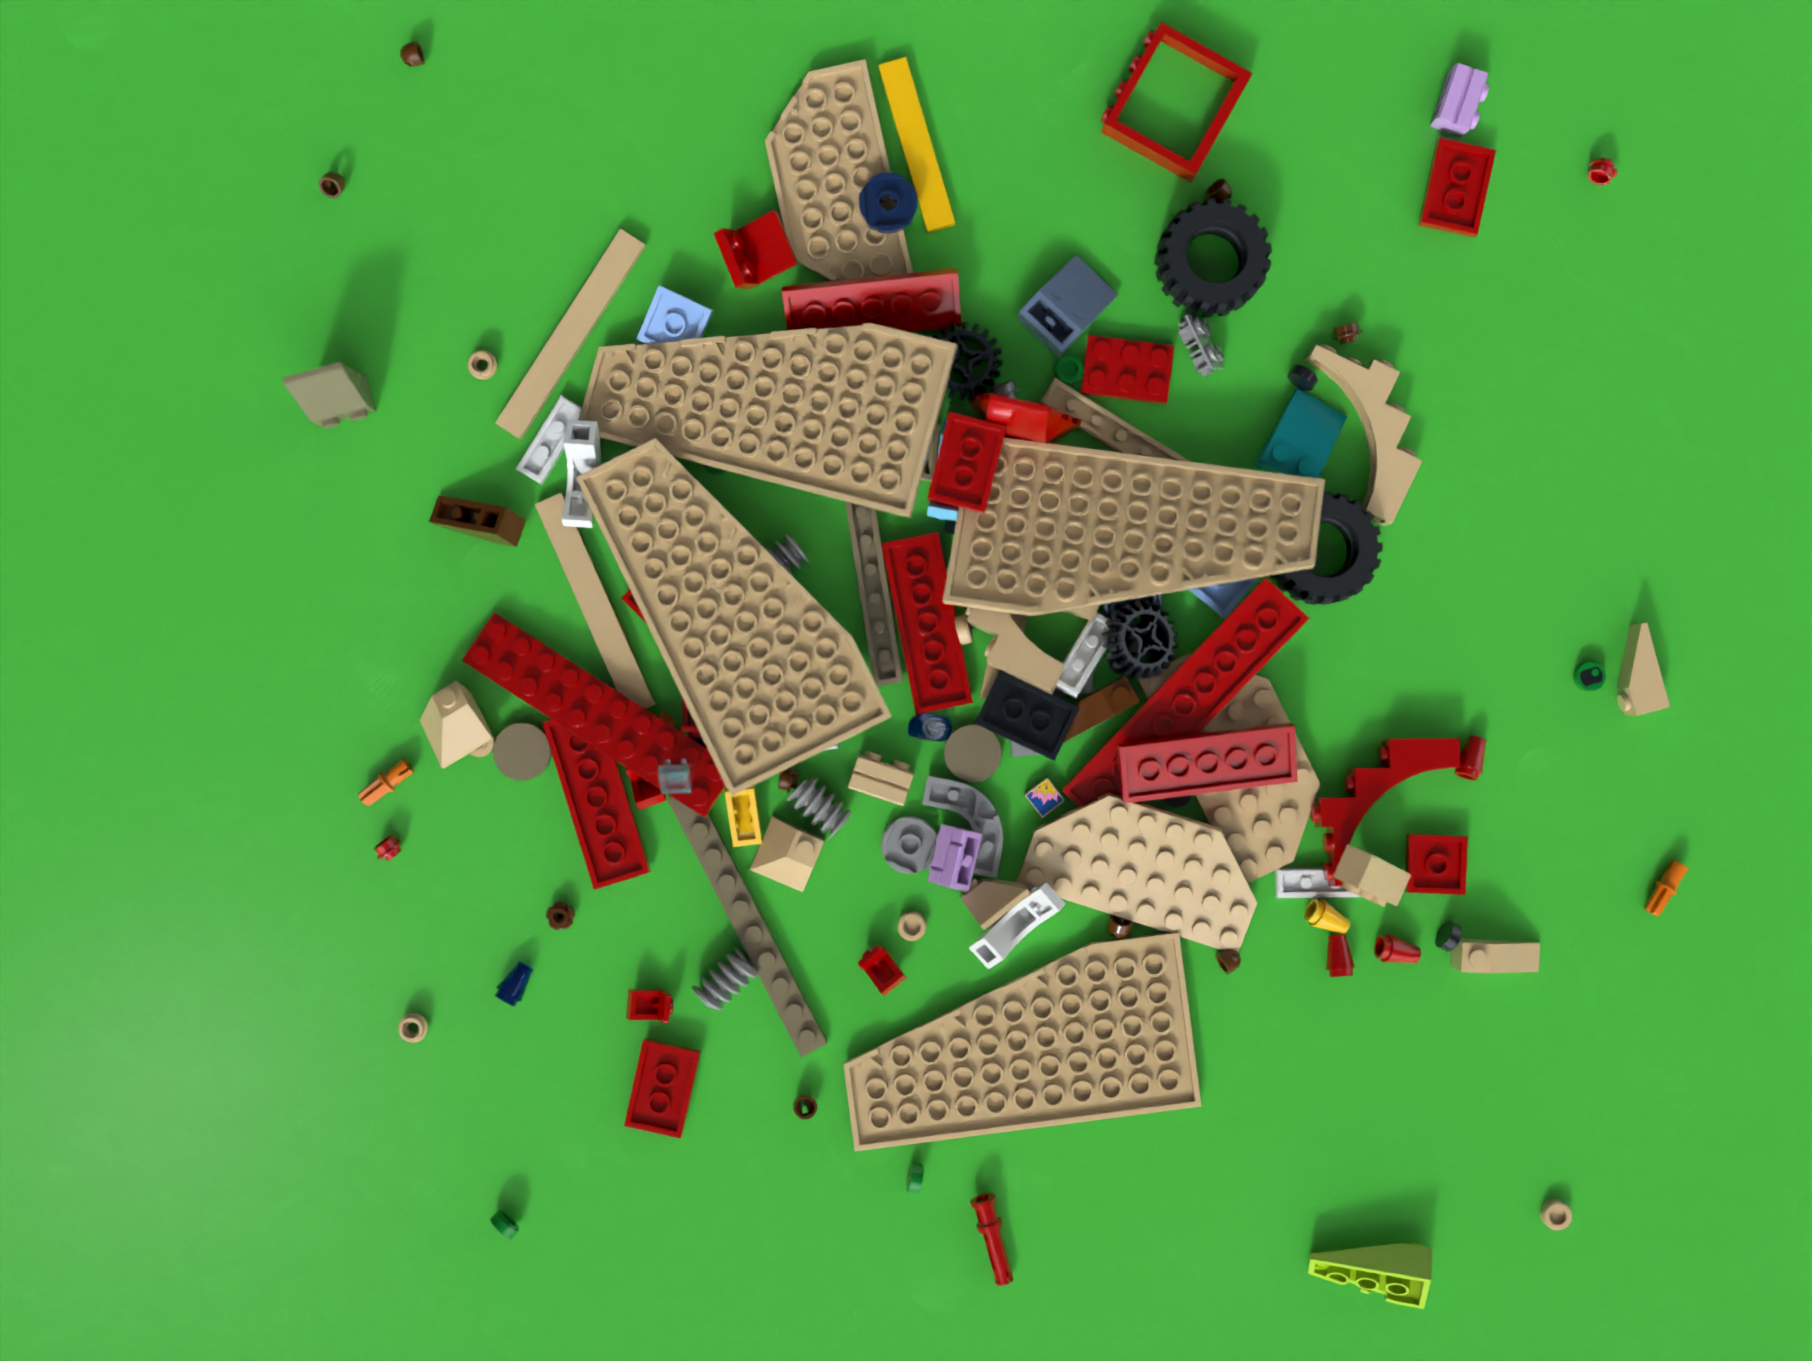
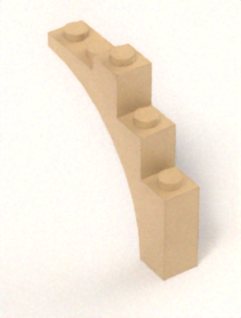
(1384, 424)
(1014, 651)

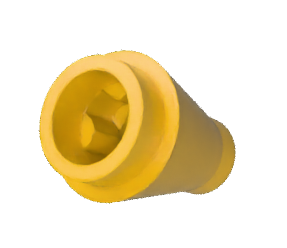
(1324, 916)

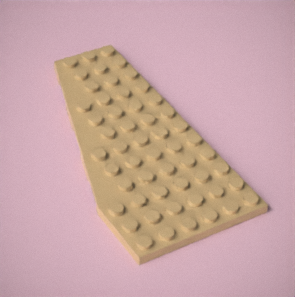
(795, 408)
(1121, 526)
(739, 633)
(1055, 1047)

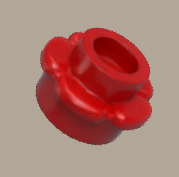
(1601, 171)
(388, 848)

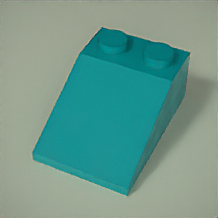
(1301, 437)

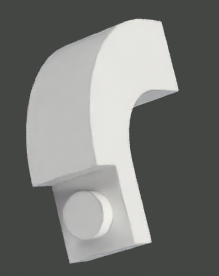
(582, 454)
(1012, 927)

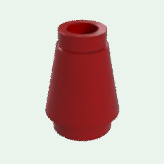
(1472, 759)
(1395, 950)
(1339, 957)

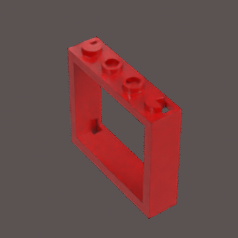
(1146, 146)

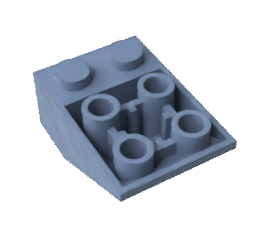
(1066, 306)

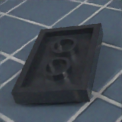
(1027, 715)

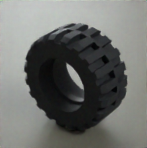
(1239, 231)
(1359, 562)

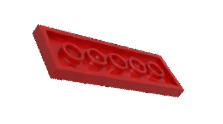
(895, 301)
(926, 624)
(1207, 762)
(597, 808)

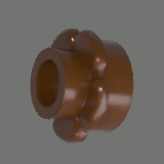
(1347, 333)
(788, 779)
(567, 912)

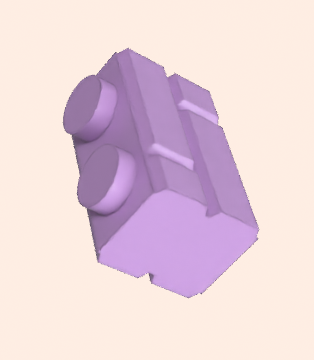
(1460, 99)
(954, 857)

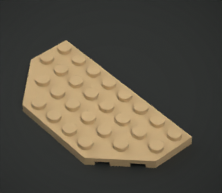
(820, 162)
(1262, 821)
(1144, 869)

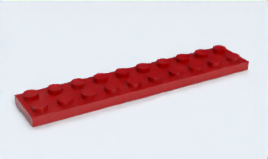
(1199, 685)
(592, 710)

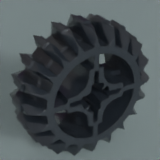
(975, 359)
(1129, 643)

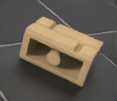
(881, 779)

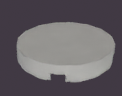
(909, 844)

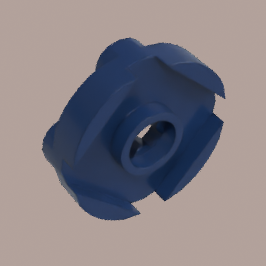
(877, 216)

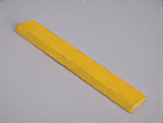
(916, 145)

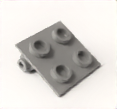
(1199, 329)

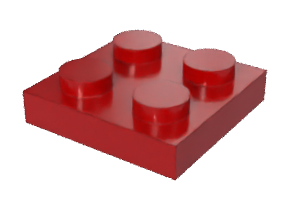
(1436, 864)

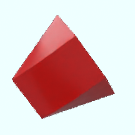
(1023, 418)

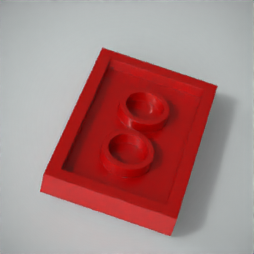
(1457, 187)
(1127, 369)
(966, 462)
(662, 1088)

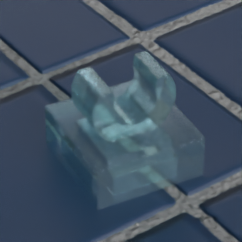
(675, 777)

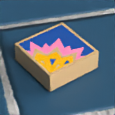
(1044, 797)

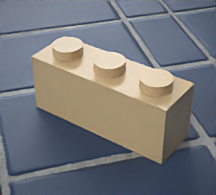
(1371, 877)

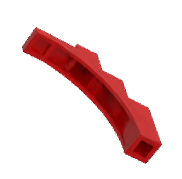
(1366, 785)

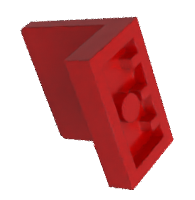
(756, 251)

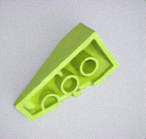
(1393, 1270)

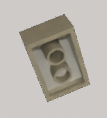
(331, 394)

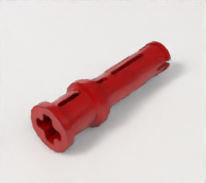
(990, 1227)

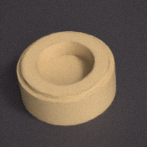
(963, 629)
(911, 925)
(1555, 1214)

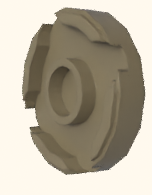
(522, 751)
(972, 753)

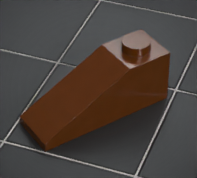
(478, 520)
(1102, 705)

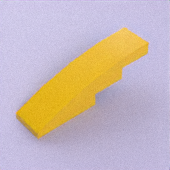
(744, 817)

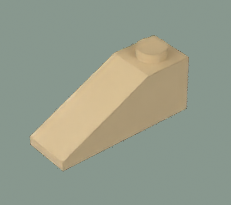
(1640, 678)
(1495, 956)

